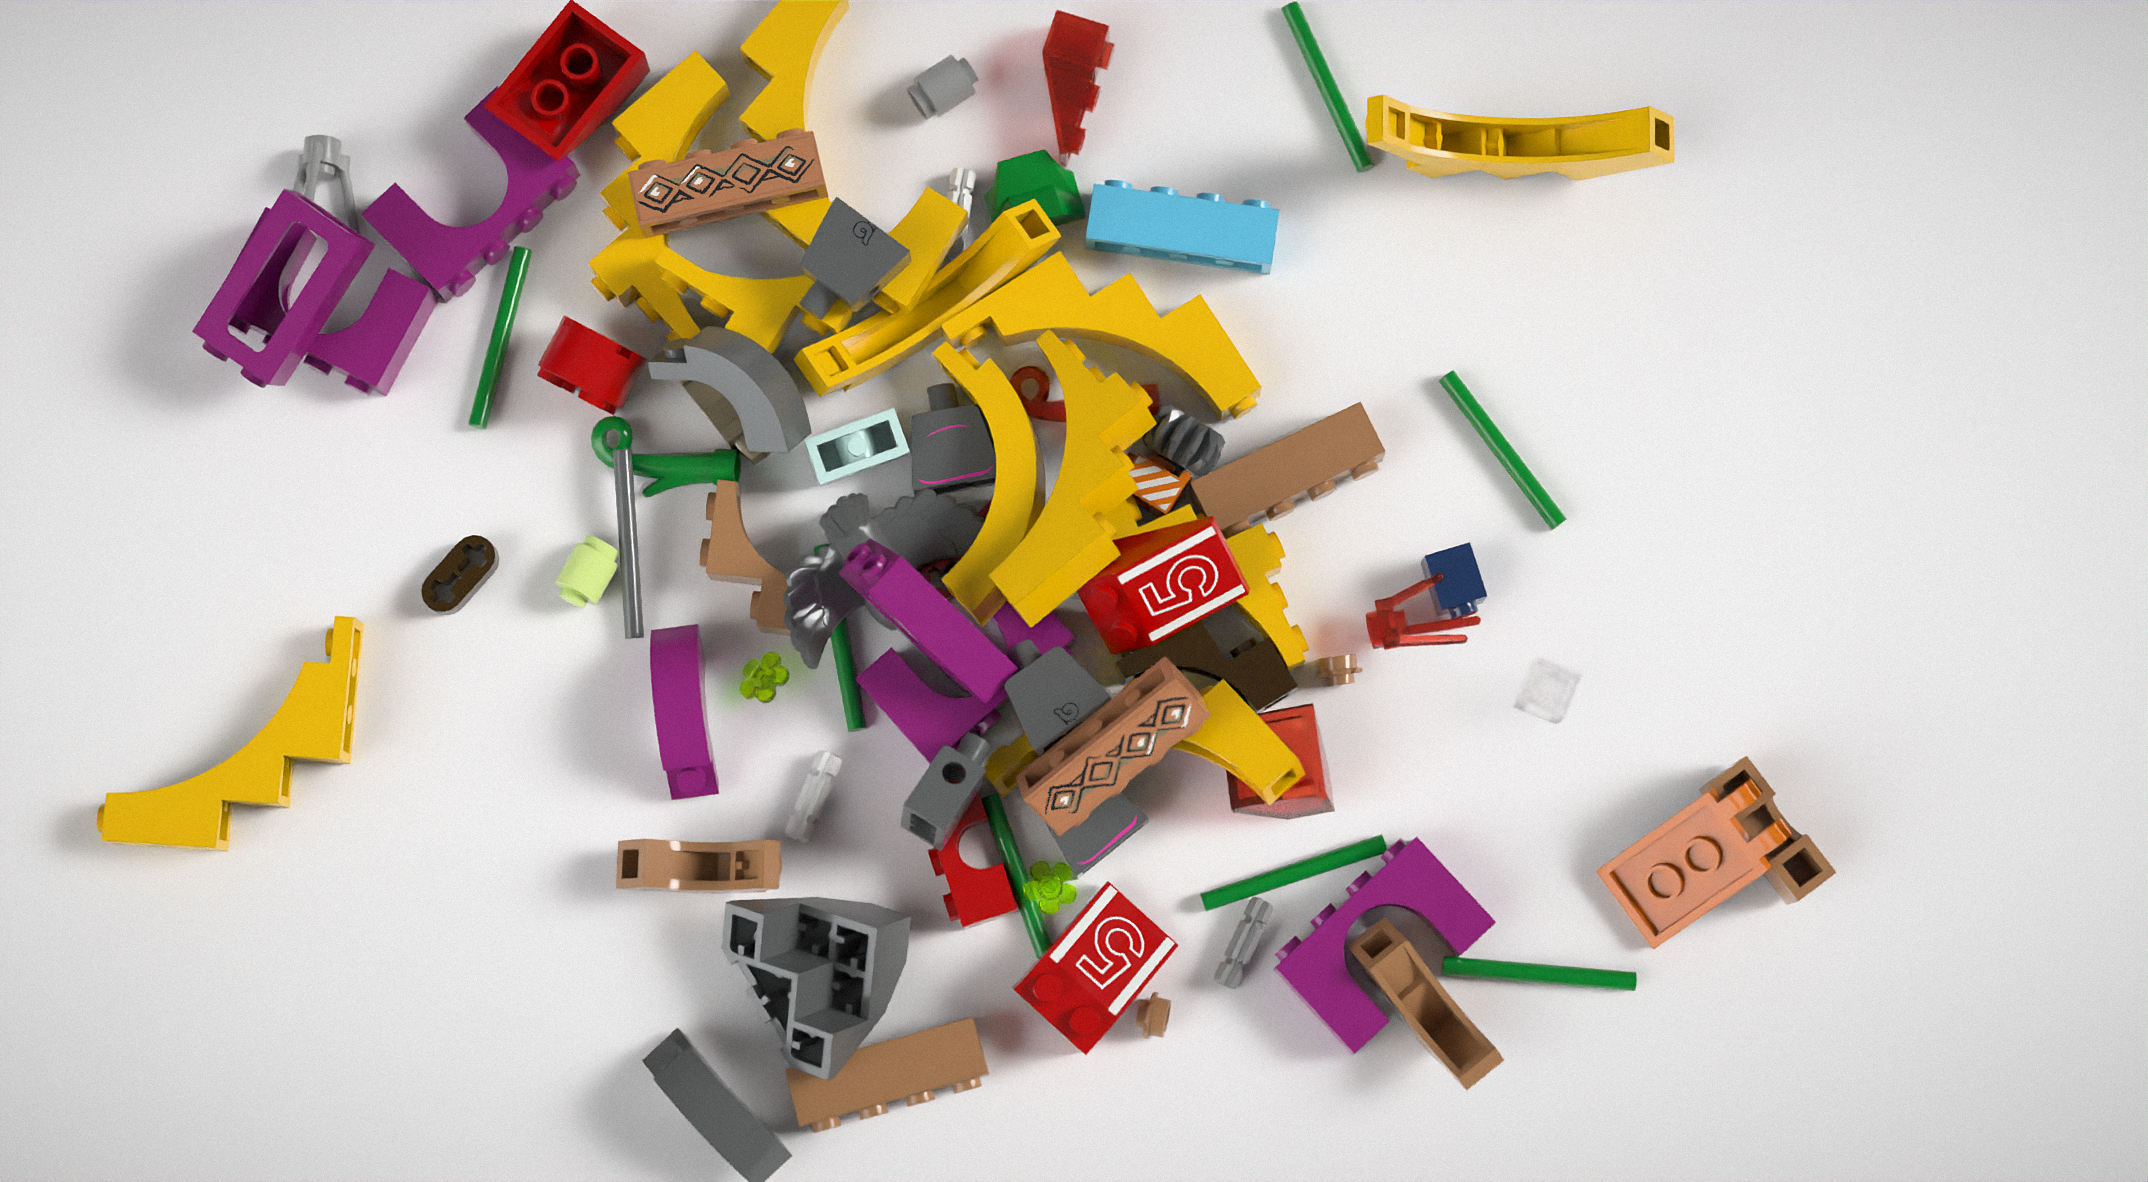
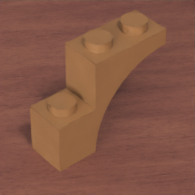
(733, 559)
(1424, 1004)

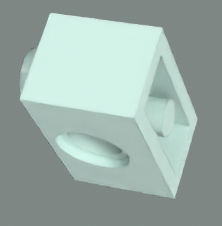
(856, 447)

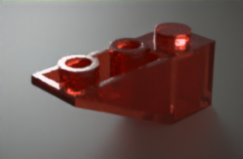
(1071, 65)

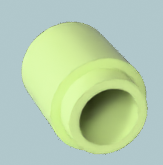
(587, 572)

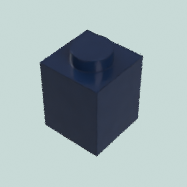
(1462, 582)

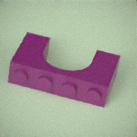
(454, 255)
(368, 350)
(937, 720)
(1409, 881)

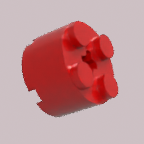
(591, 362)

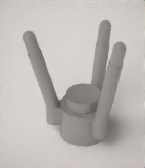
(320, 162)

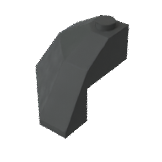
(817, 971)

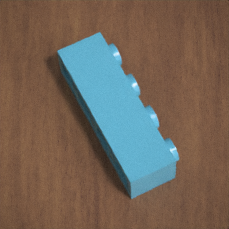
(1182, 227)

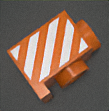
(1158, 487)

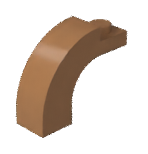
(698, 866)

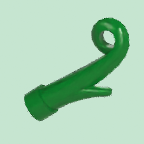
(669, 468)

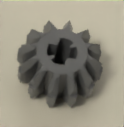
(1184, 440)

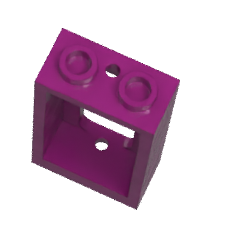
(311, 309)
(927, 619)

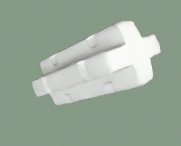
(962, 184)
(813, 796)

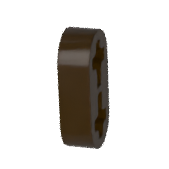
(452, 567)

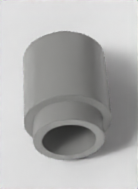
(943, 87)

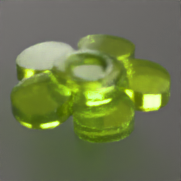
(763, 678)
(1049, 886)

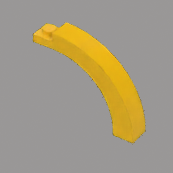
(886, 339)
(1018, 484)

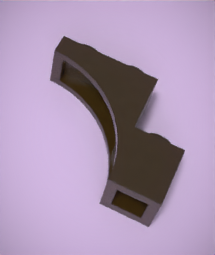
(1253, 673)

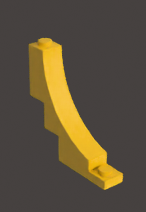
(786, 54)
(1053, 298)
(309, 726)

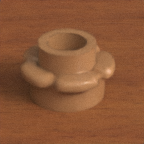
(1338, 669)
(1153, 1016)

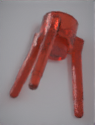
(1391, 628)

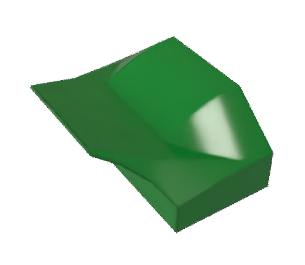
(1038, 178)

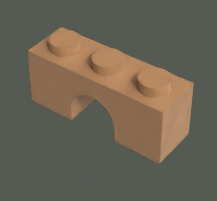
(1797, 862)

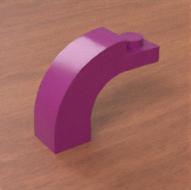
(681, 711)

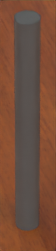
(628, 543)

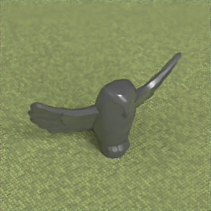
(916, 528)

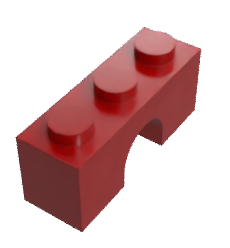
(975, 893)

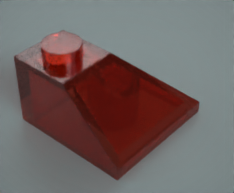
(1313, 792)

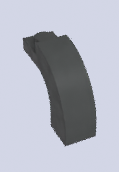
(748, 376)
(715, 1109)

